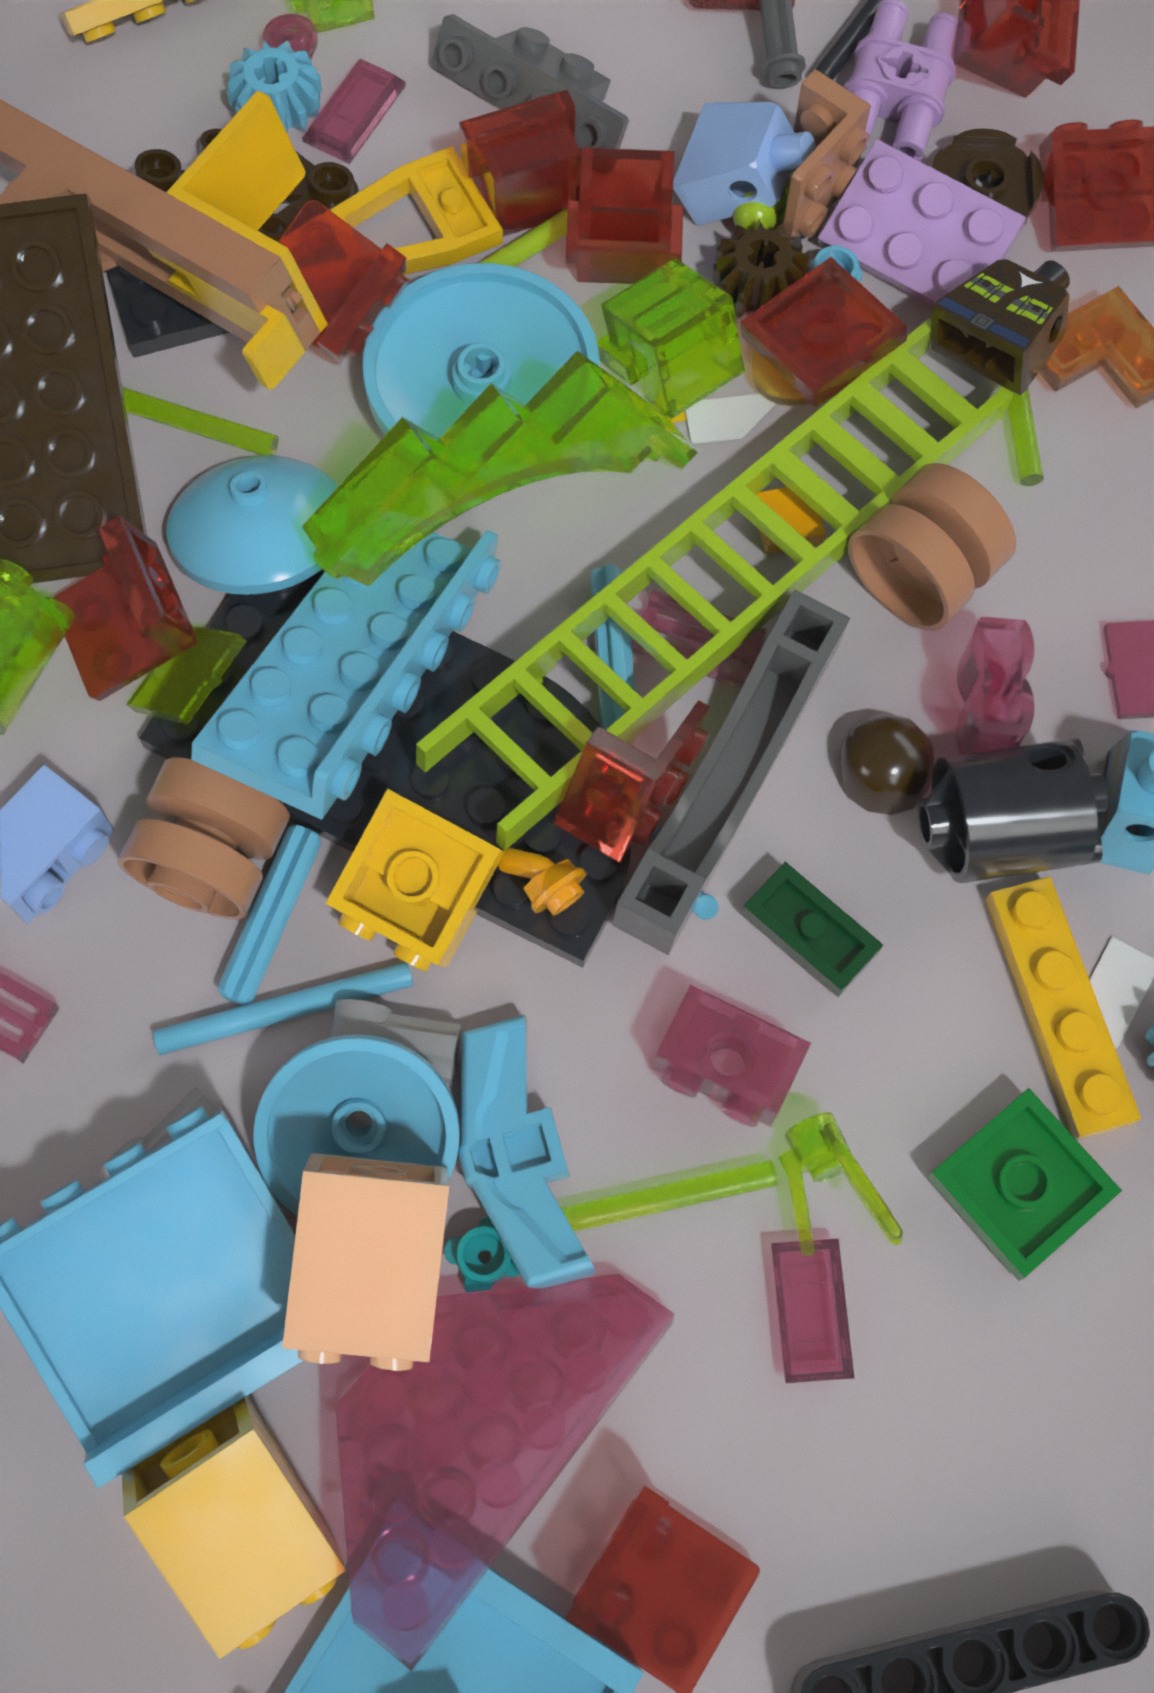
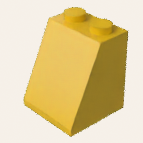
(231, 1527)

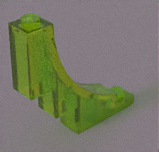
(497, 445)

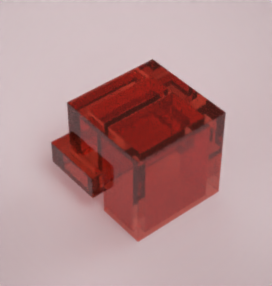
(1018, 41)
(524, 160)
(623, 216)

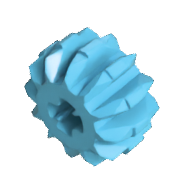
(281, 75)

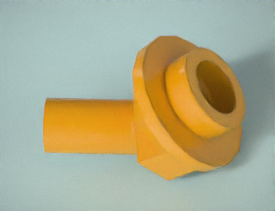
(550, 884)

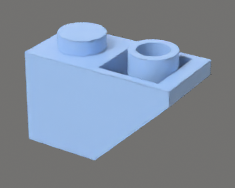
(45, 840)

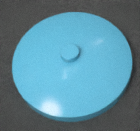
(462, 333)

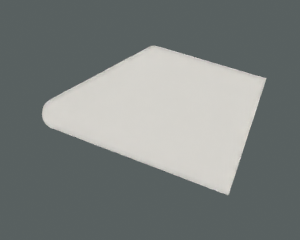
(725, 417)
(1121, 985)

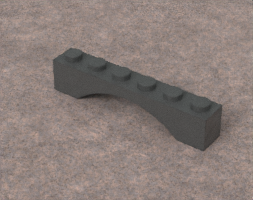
(731, 774)

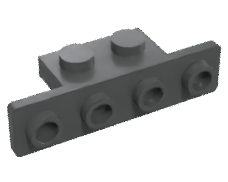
(526, 68)

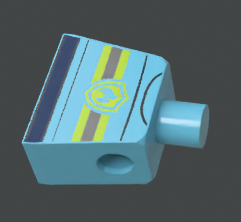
(1130, 802)

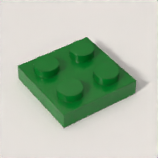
(1024, 1184)

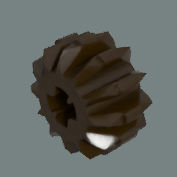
(758, 265)

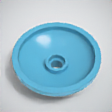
(244, 524)
(324, 1083)

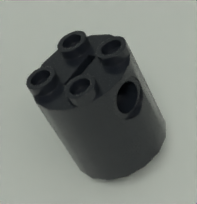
(1013, 811)

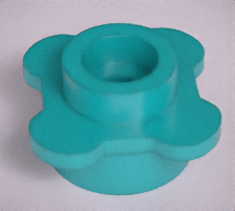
(465, 1251)

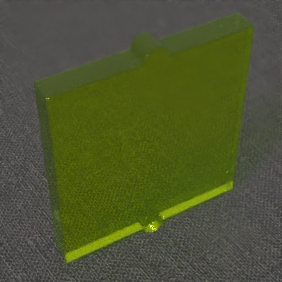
(184, 682)

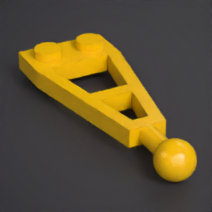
(447, 201)

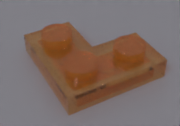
(1110, 336)

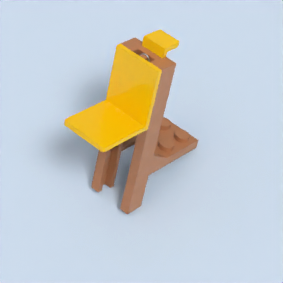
(197, 236)

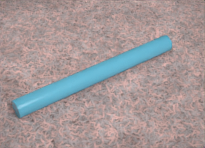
(281, 1008)

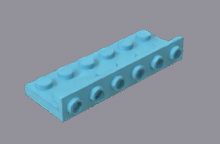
(342, 672)

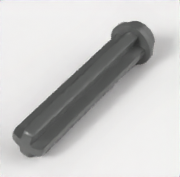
(783, 62)

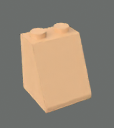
(366, 1261)

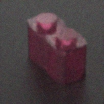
(995, 686)

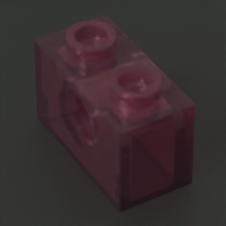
(712, 1024)

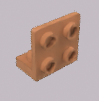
(839, 130)

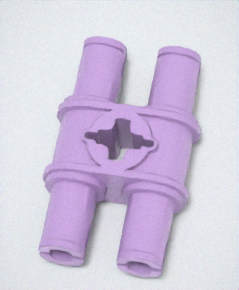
(905, 79)

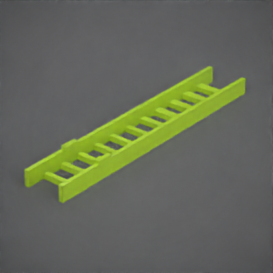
(740, 495)

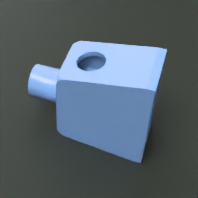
(735, 153)

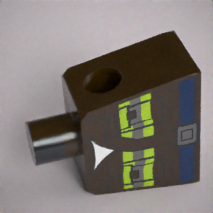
(1004, 321)

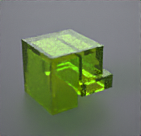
(672, 336)

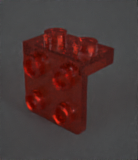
(344, 275)

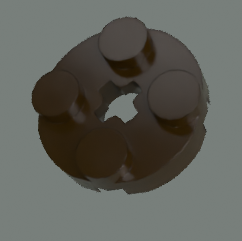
(996, 156)

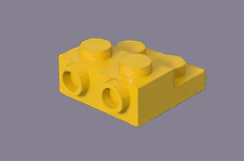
(414, 882)

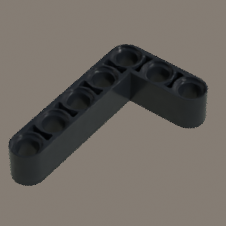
(1001, 1642)

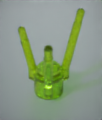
(824, 1153)

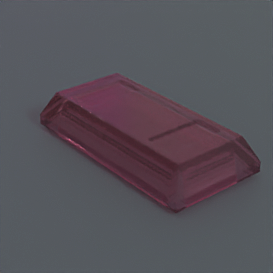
(354, 111)
(812, 1312)

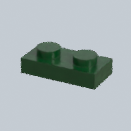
(811, 929)

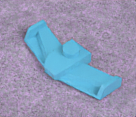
(514, 1155)

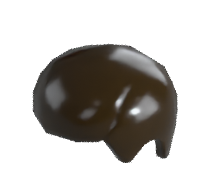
(886, 764)

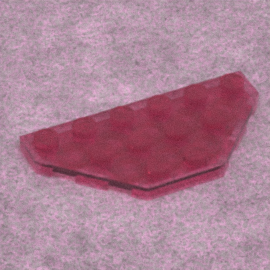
(467, 1445)

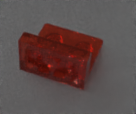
(125, 613)
(620, 787)
(663, 1592)

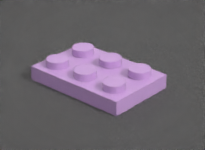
(918, 225)

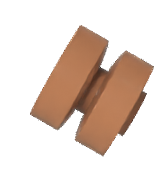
(932, 546)
(204, 839)

